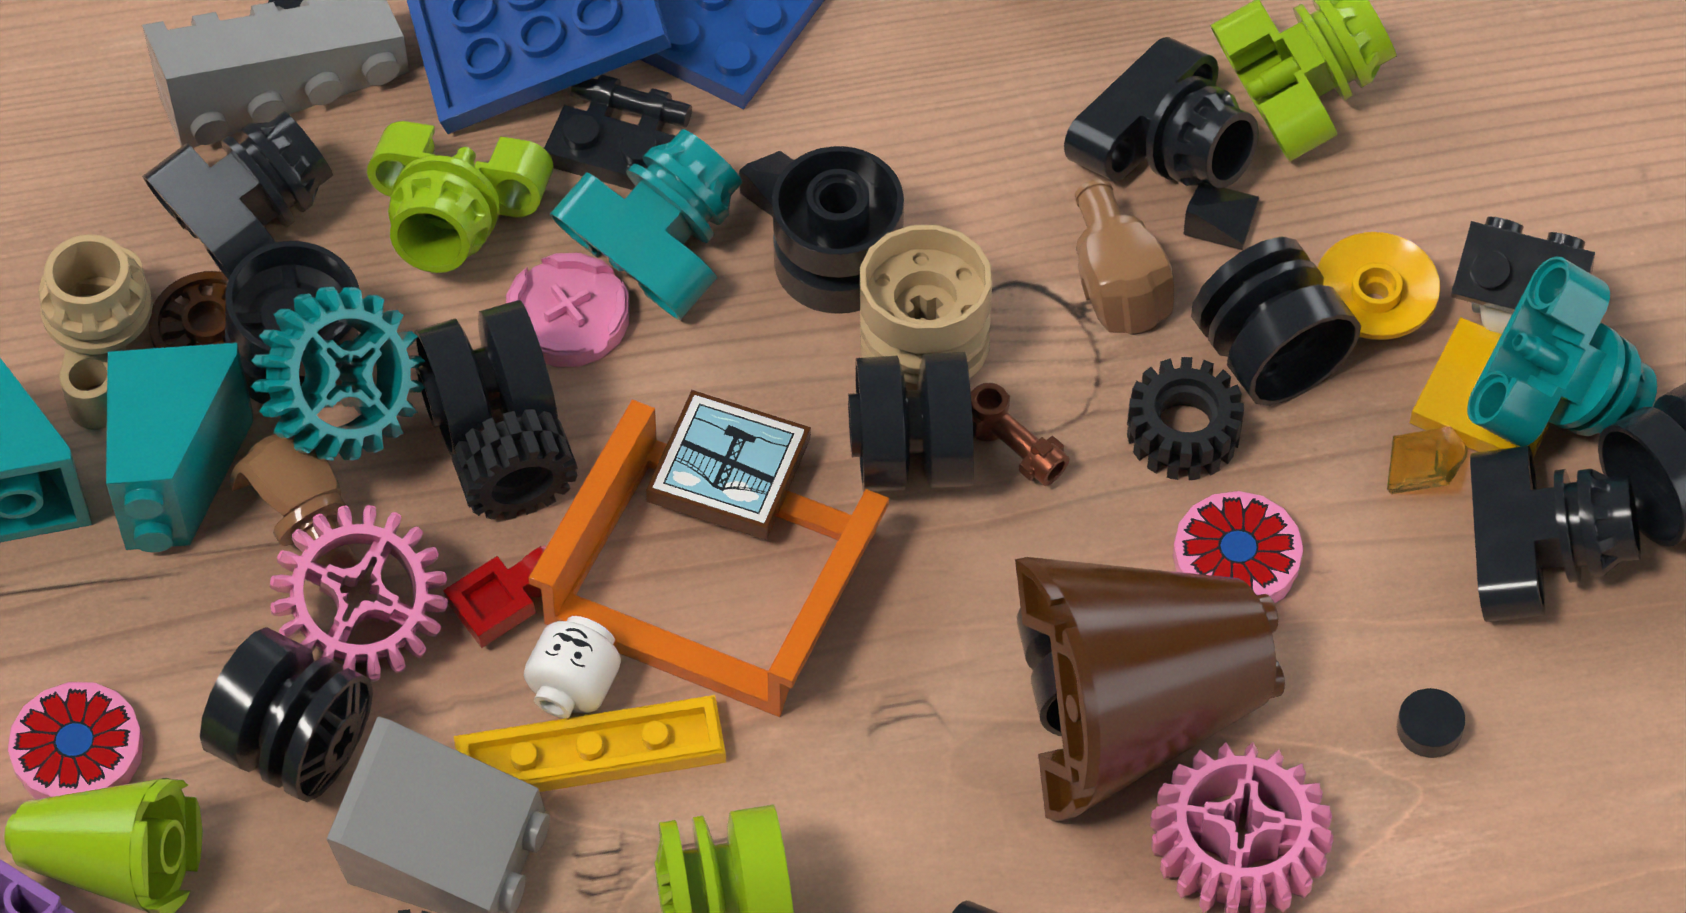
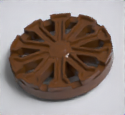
(199, 321)

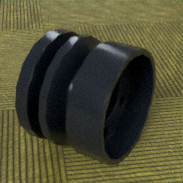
(1275, 321)
(286, 714)

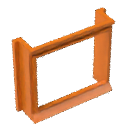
(595, 514)

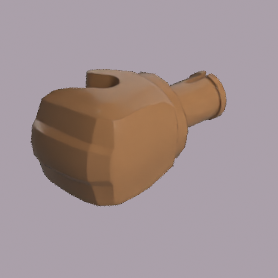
(1121, 264)
(295, 487)

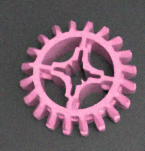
(384, 608)
(1293, 831)

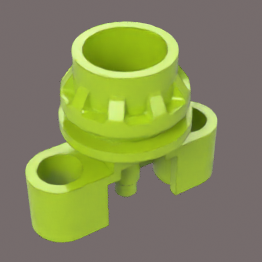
(1296, 67)
(447, 204)

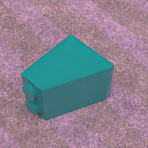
(171, 438)
(36, 469)

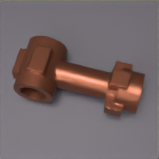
(991, 420)

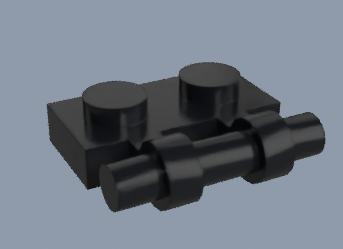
(605, 145)

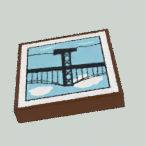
(728, 464)

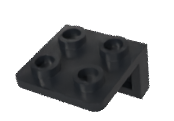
(1502, 260)

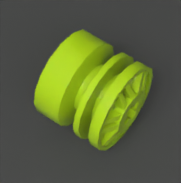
(728, 877)

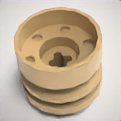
(925, 295)

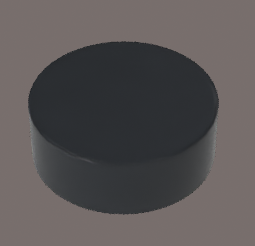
(1430, 722)

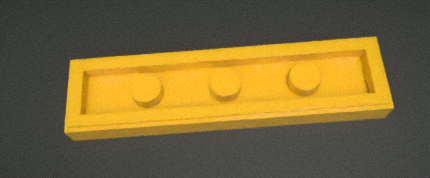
(604, 744)

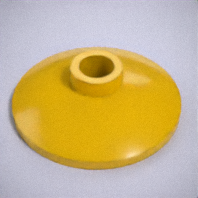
(1385, 267)

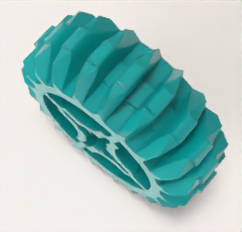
(375, 344)

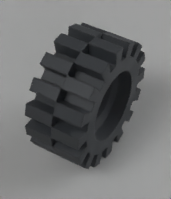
(1193, 389)
(514, 464)

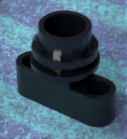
(1170, 114)
(244, 190)
(1536, 529)

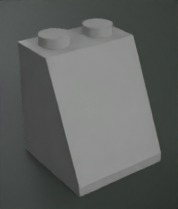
(436, 826)

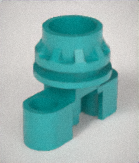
(648, 229)
(1560, 362)

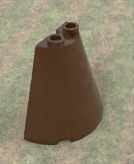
(1142, 668)

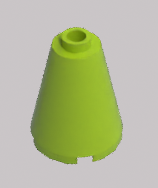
(113, 841)

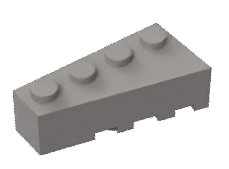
(270, 62)

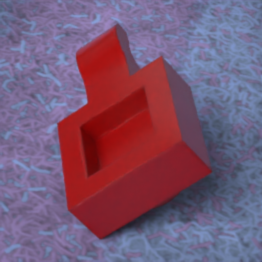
(495, 597)

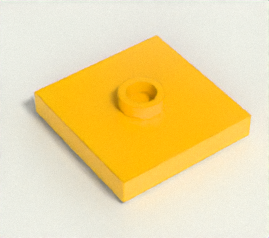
(1450, 386)

